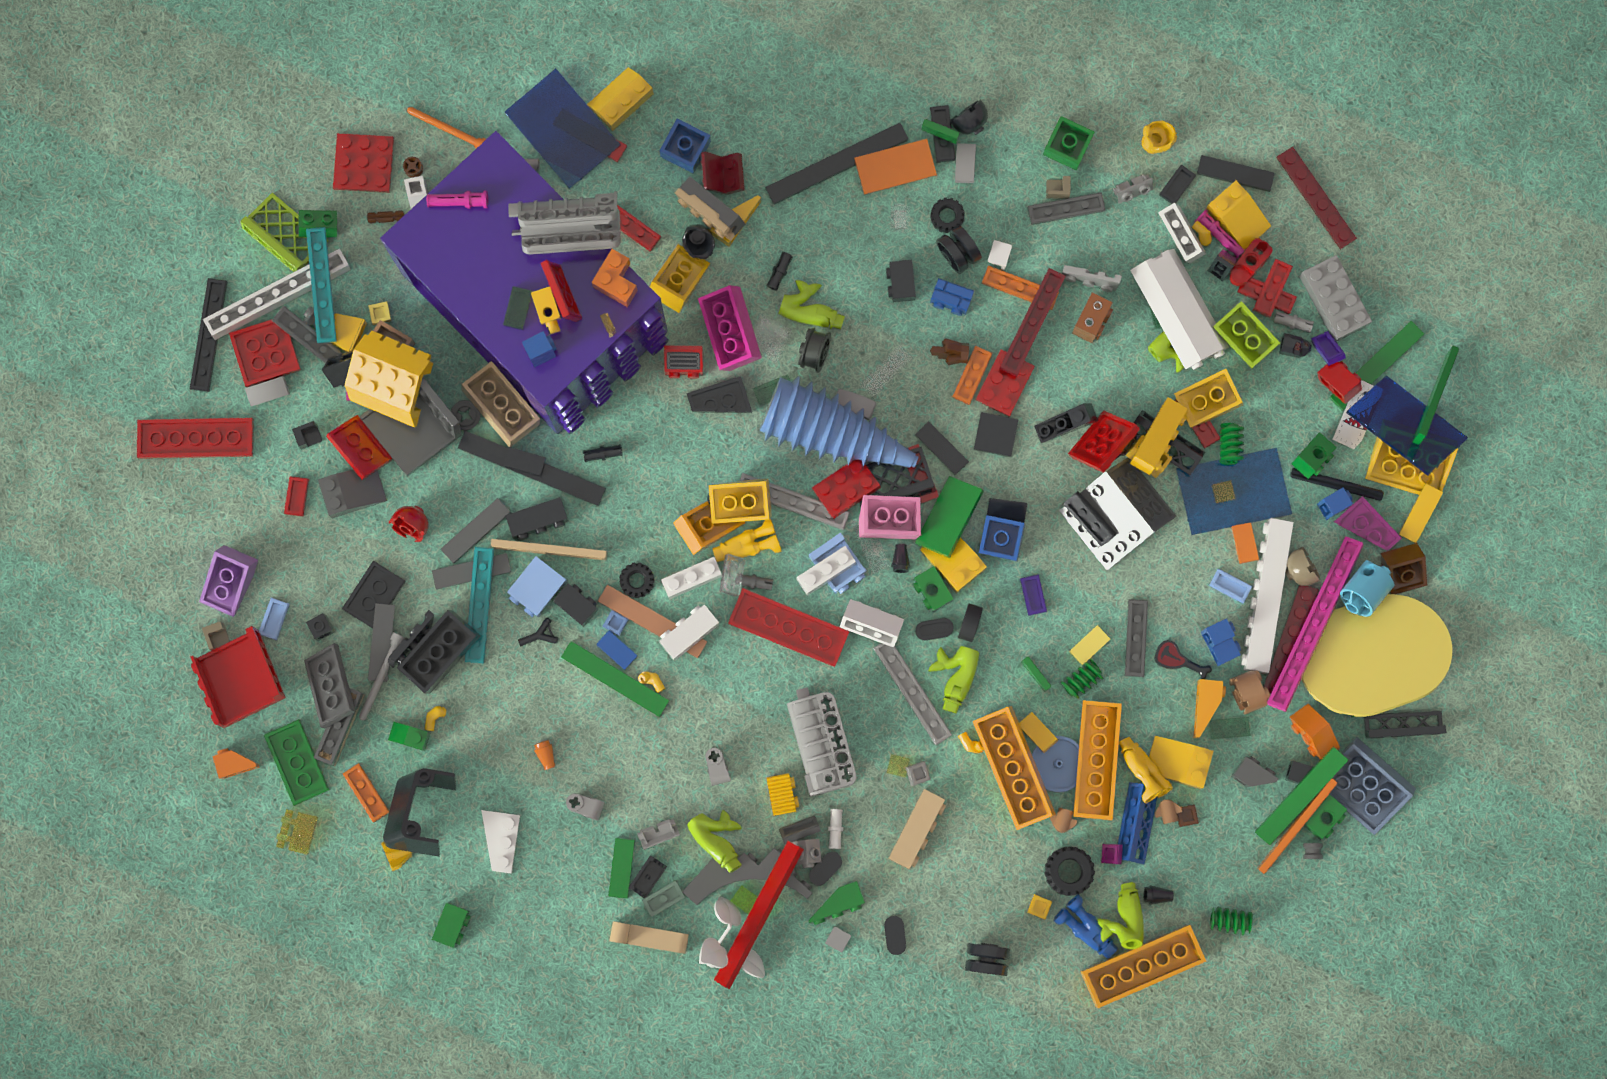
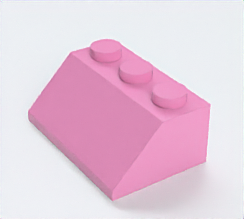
(890, 517)

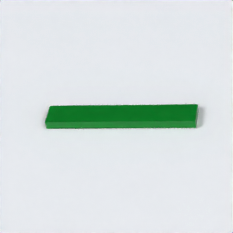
(1385, 357)
(1436, 395)
(615, 679)
(1301, 795)

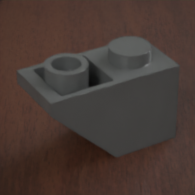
(1252, 774)

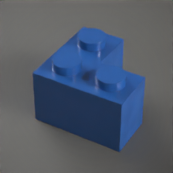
(1220, 641)

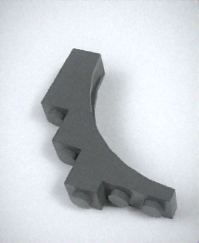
(714, 876)

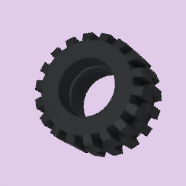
(1057, 883)

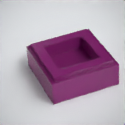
(1111, 854)

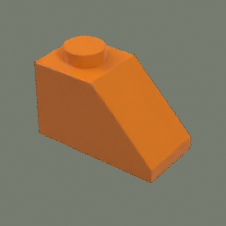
(232, 763)

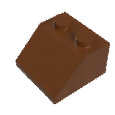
(1406, 567)

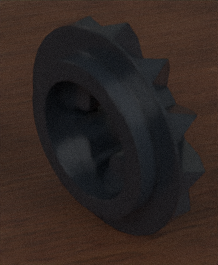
(464, 406)

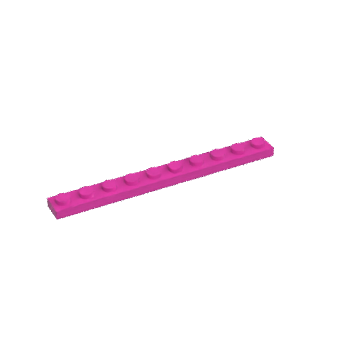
(1315, 624)

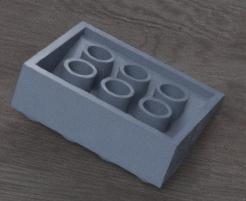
(1370, 787)

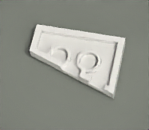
(501, 838)

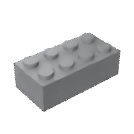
(1335, 298)

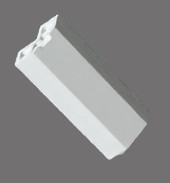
(1179, 309)

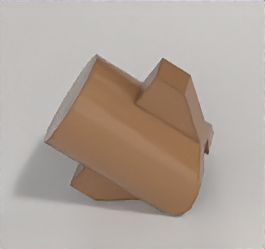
(1168, 811)
(1063, 820)

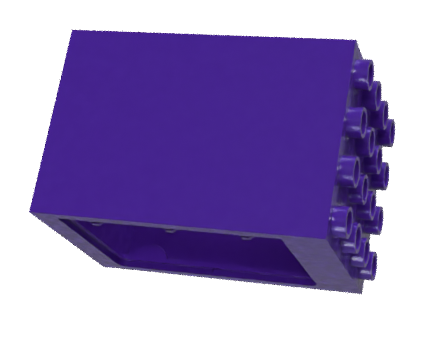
(471, 261)

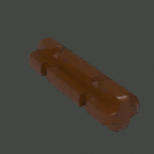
(385, 216)

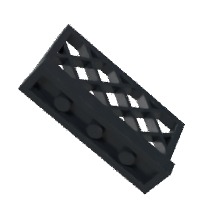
(916, 489)

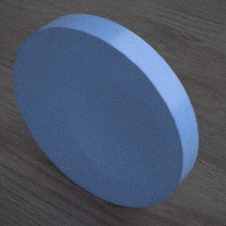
(1058, 764)

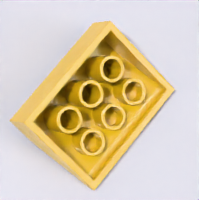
(1395, 471)

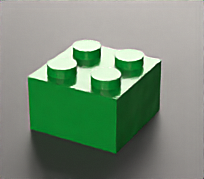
(1068, 143)

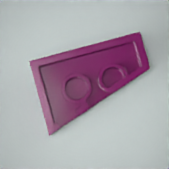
(1368, 524)

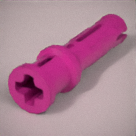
(467, 199)
(1225, 239)

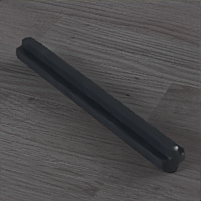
(1338, 484)

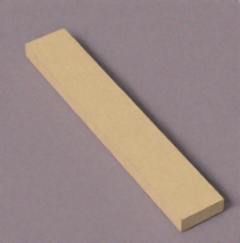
(549, 549)

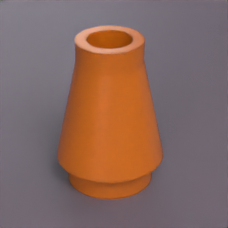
(545, 754)

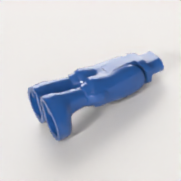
(1089, 930)

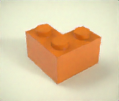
(610, 279)
(1314, 731)

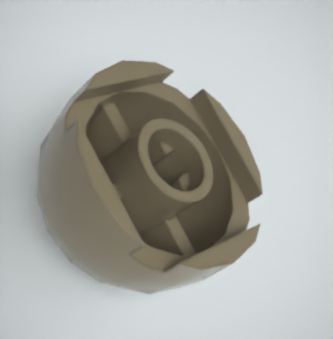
(1301, 568)

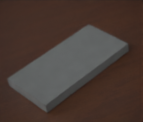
(329, 686)

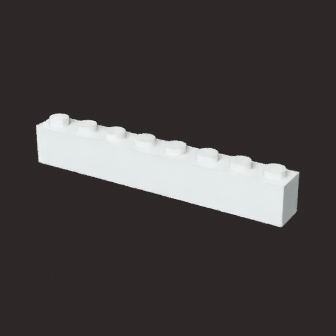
(270, 298)
(1268, 595)

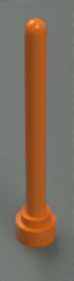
(445, 127)

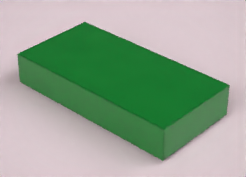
(940, 131)
(1036, 674)

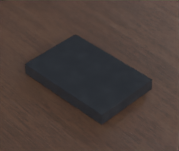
(375, 586)

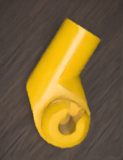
(1204, 234)
(652, 679)
(433, 715)
(970, 745)

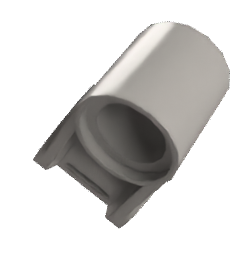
(717, 770)
(588, 806)

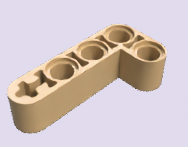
(649, 937)

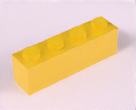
(1159, 435)

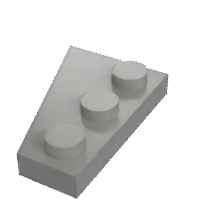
(1098, 279)

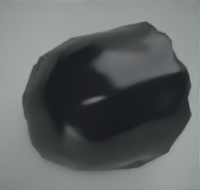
(698, 241)

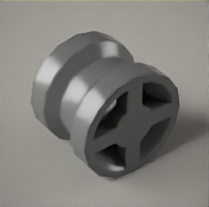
(1312, 850)

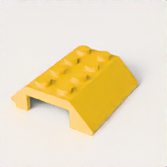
(387, 377)

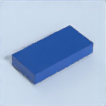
(616, 650)

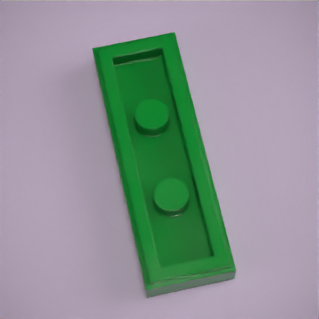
(621, 868)

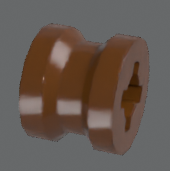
(410, 164)

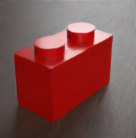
(1340, 381)

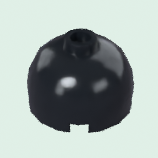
(971, 119)

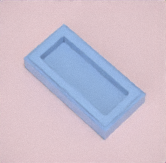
(1230, 586)
(274, 618)

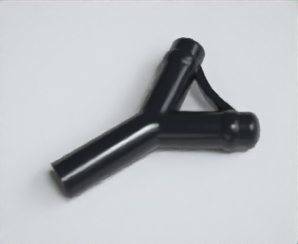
(539, 635)

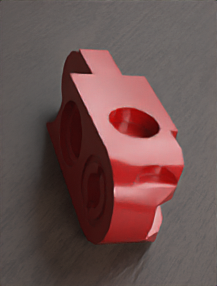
(1242, 271)

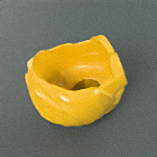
(1158, 137)

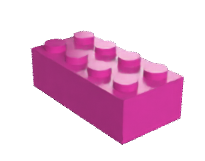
(729, 328)

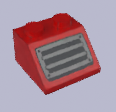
(683, 361)

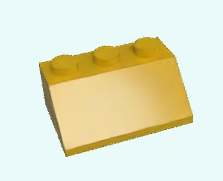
(621, 98)

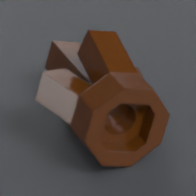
(952, 351)

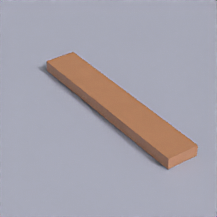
(642, 615)

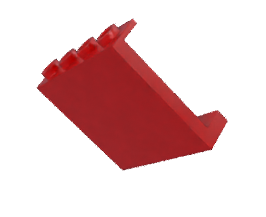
(238, 679)

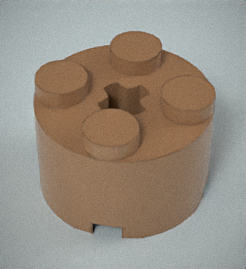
(1249, 691)

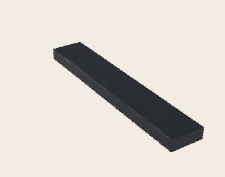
(206, 344)

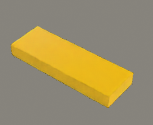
(1420, 513)

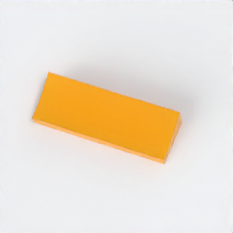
(1097, 760)

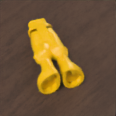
(744, 545)
(1144, 770)

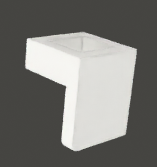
(999, 254)

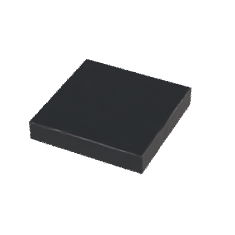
(996, 434)

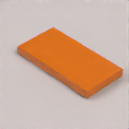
(895, 166)

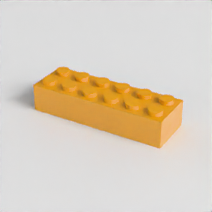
(1014, 767)
(1143, 966)

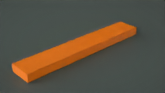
(1296, 827)

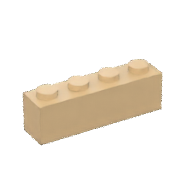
(916, 829)

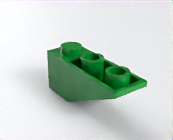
(843, 898)

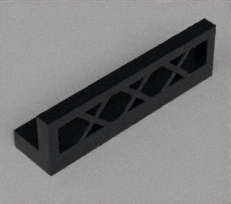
(1179, 443)
(1409, 731)

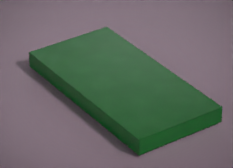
(949, 516)
(296, 762)

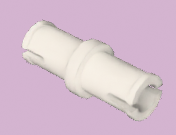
(835, 829)

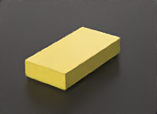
(1089, 645)

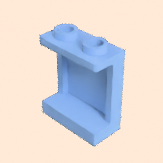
(841, 582)
(536, 587)

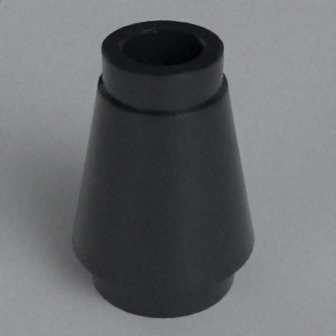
(900, 559)
(1157, 895)

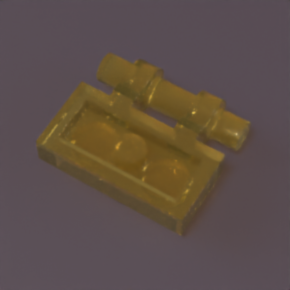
(302, 832)

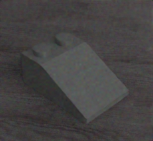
(349, 493)

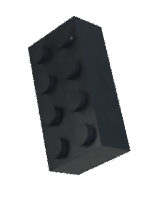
(438, 651)

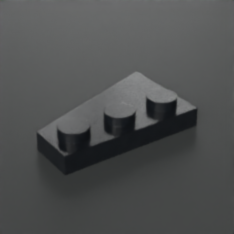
(721, 398)
(406, 645)

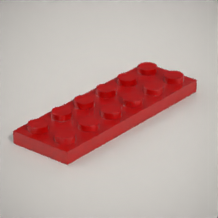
(195, 438)
(788, 627)

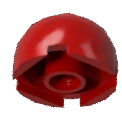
(409, 519)

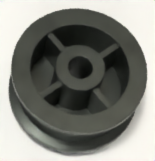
(814, 349)

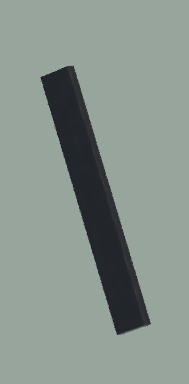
(835, 164)
(550, 475)

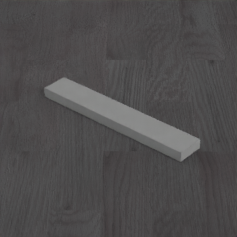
(802, 505)
(913, 692)

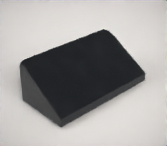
(1007, 509)

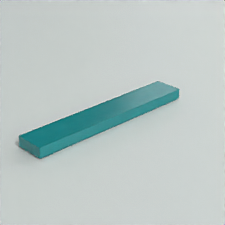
(321, 285)
(480, 601)

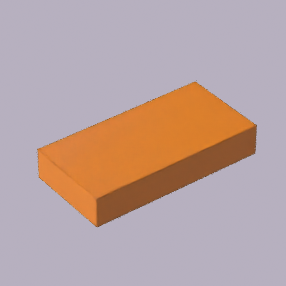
(1245, 543)

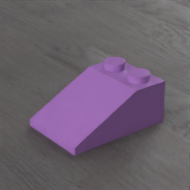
(228, 580)

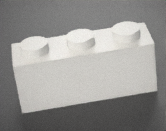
(1182, 233)
(826, 570)
(691, 578)
(871, 623)
(688, 632)

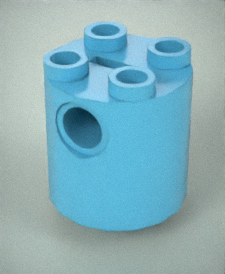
(1367, 589)

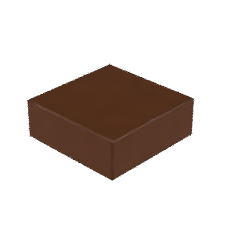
(1188, 816)

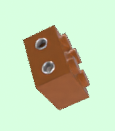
(1093, 315)

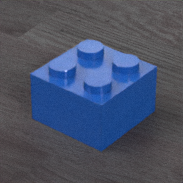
(685, 145)
(1002, 538)

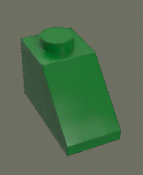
(409, 736)

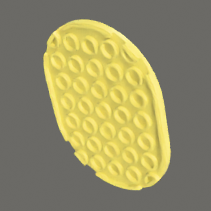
(1380, 658)

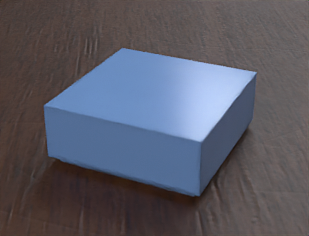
(615, 622)

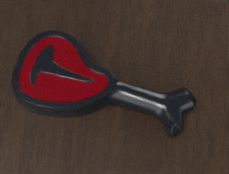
(1169, 657)

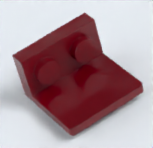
(722, 173)

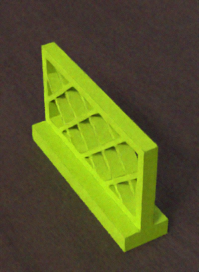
(270, 241)

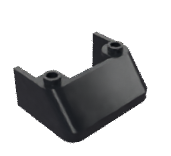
(400, 831)

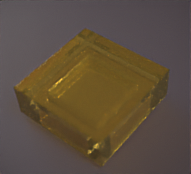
(608, 324)
(1223, 492)
(897, 765)

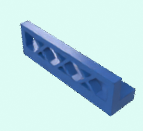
(1134, 822)

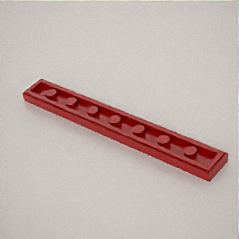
(759, 914)

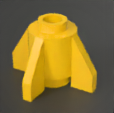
(396, 857)

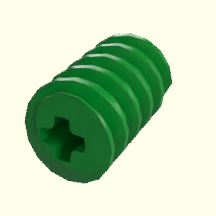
(1230, 443)
(1082, 679)
(1231, 920)

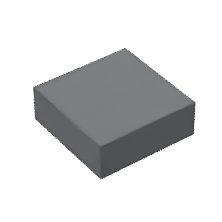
(917, 773)
(838, 939)

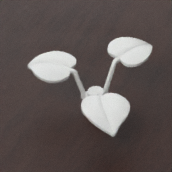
(716, 955)

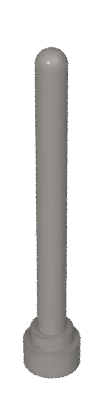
(395, 641)

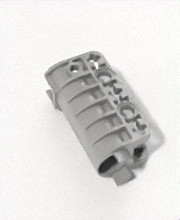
(568, 224)
(816, 742)

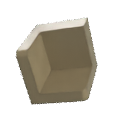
(1058, 188)
(215, 635)

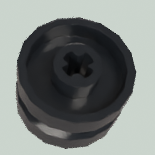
(958, 249)
(987, 959)

